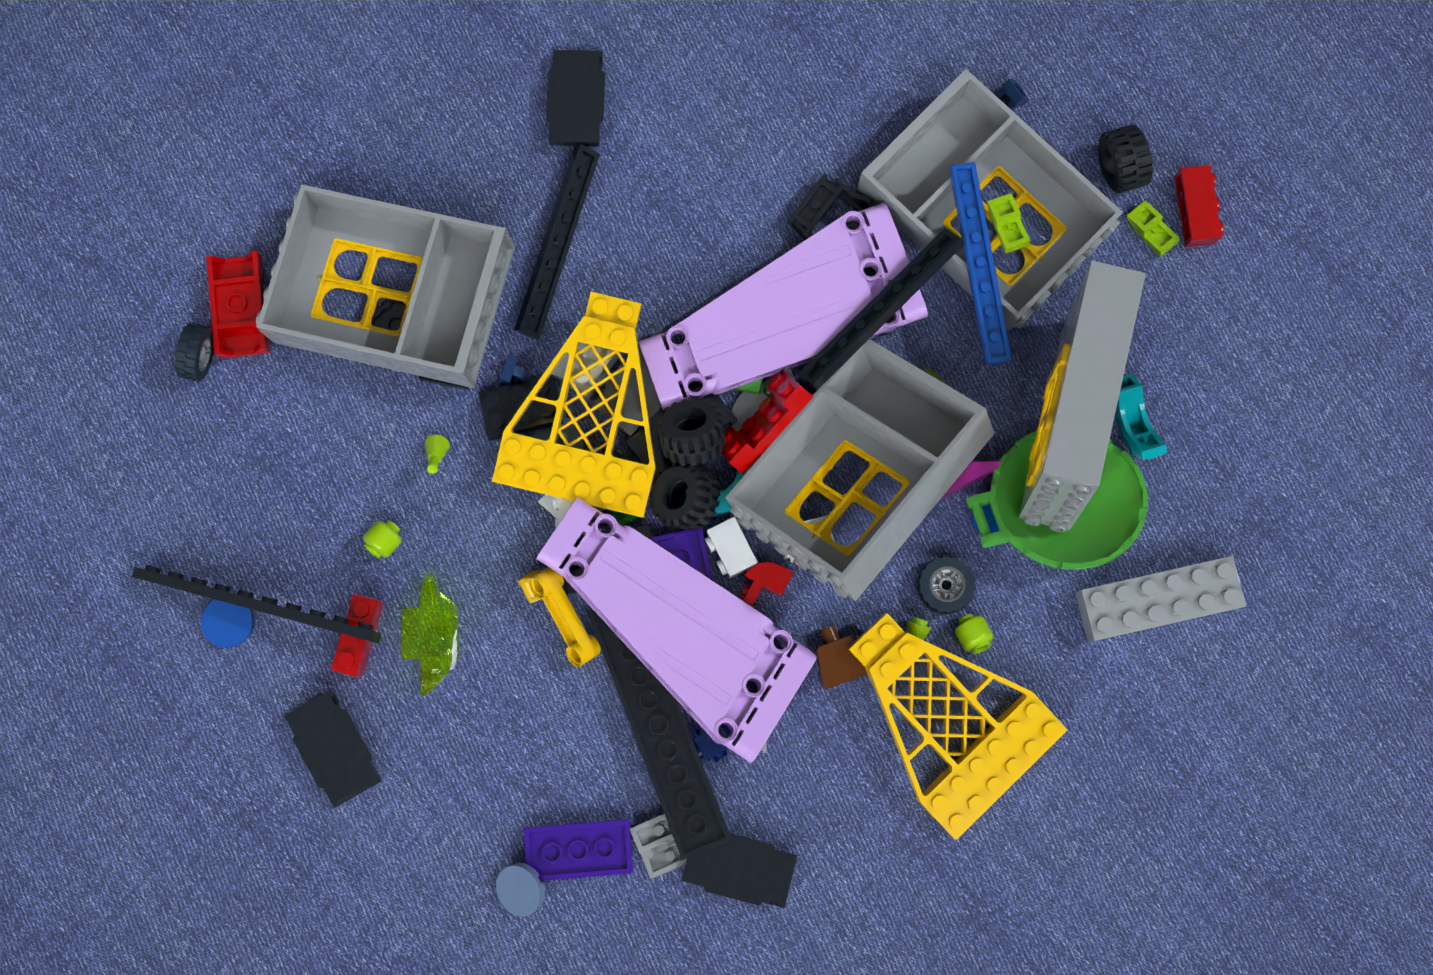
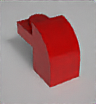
(766, 576)

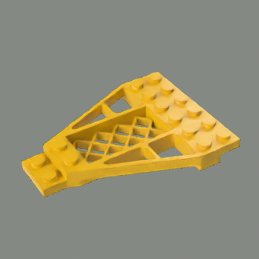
(572, 471)
(991, 761)

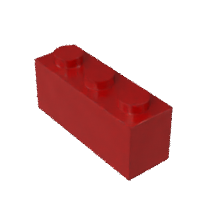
(1198, 206)
(351, 651)

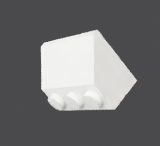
(588, 358)

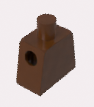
(835, 661)

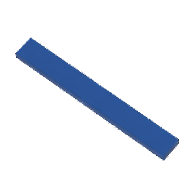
(980, 264)

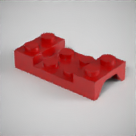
(234, 305)
(767, 423)

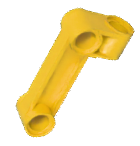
(547, 585)

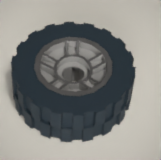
(194, 352)
(946, 570)

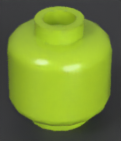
(382, 539)
(974, 633)

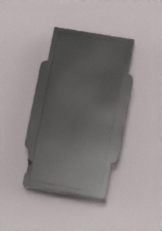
(632, 404)

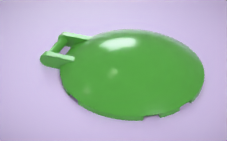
(1099, 534)

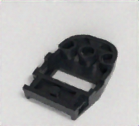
(820, 201)

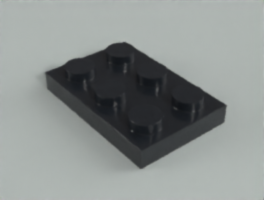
(503, 402)

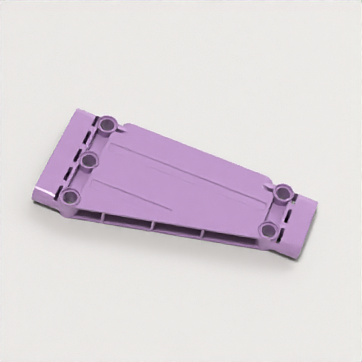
(784, 310)
(682, 628)

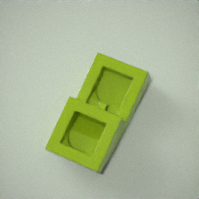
(1008, 223)
(1151, 229)

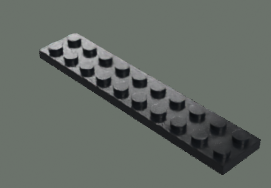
(665, 748)

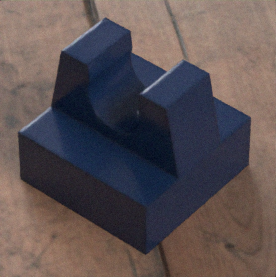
(1015, 93)
(512, 371)

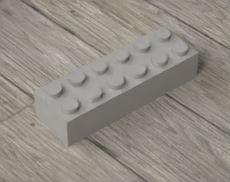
(1160, 599)

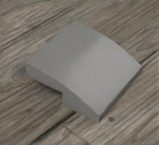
(657, 846)

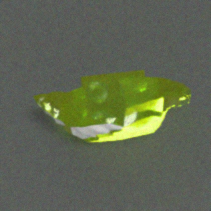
(431, 634)

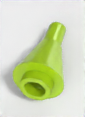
(436, 448)
(918, 627)

